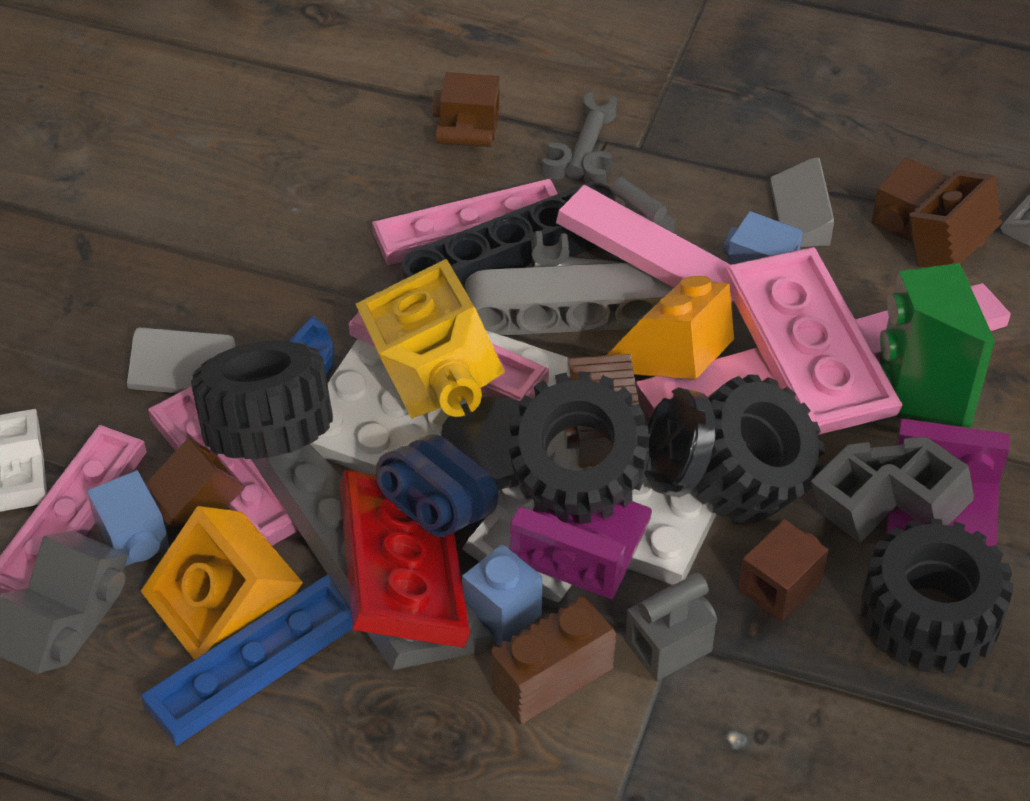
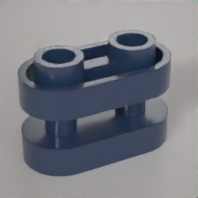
(436, 485)

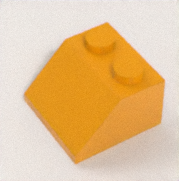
(681, 331)
(217, 579)

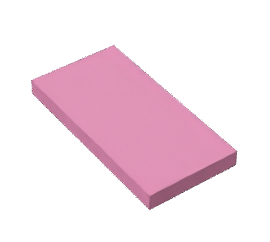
(811, 339)

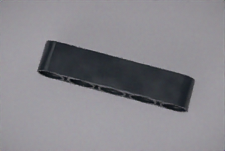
(503, 240)

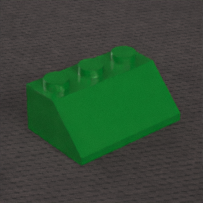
(936, 345)

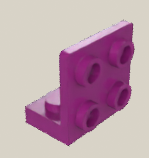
(983, 453)
(580, 554)

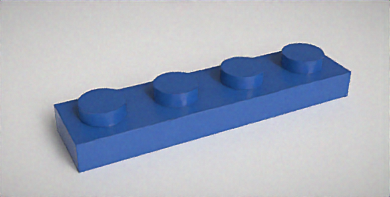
(248, 661)

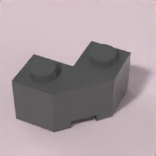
(870, 482)
(64, 602)

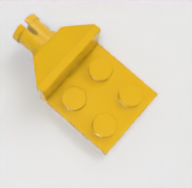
(431, 341)

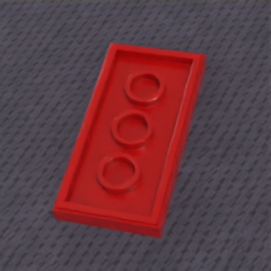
(397, 571)

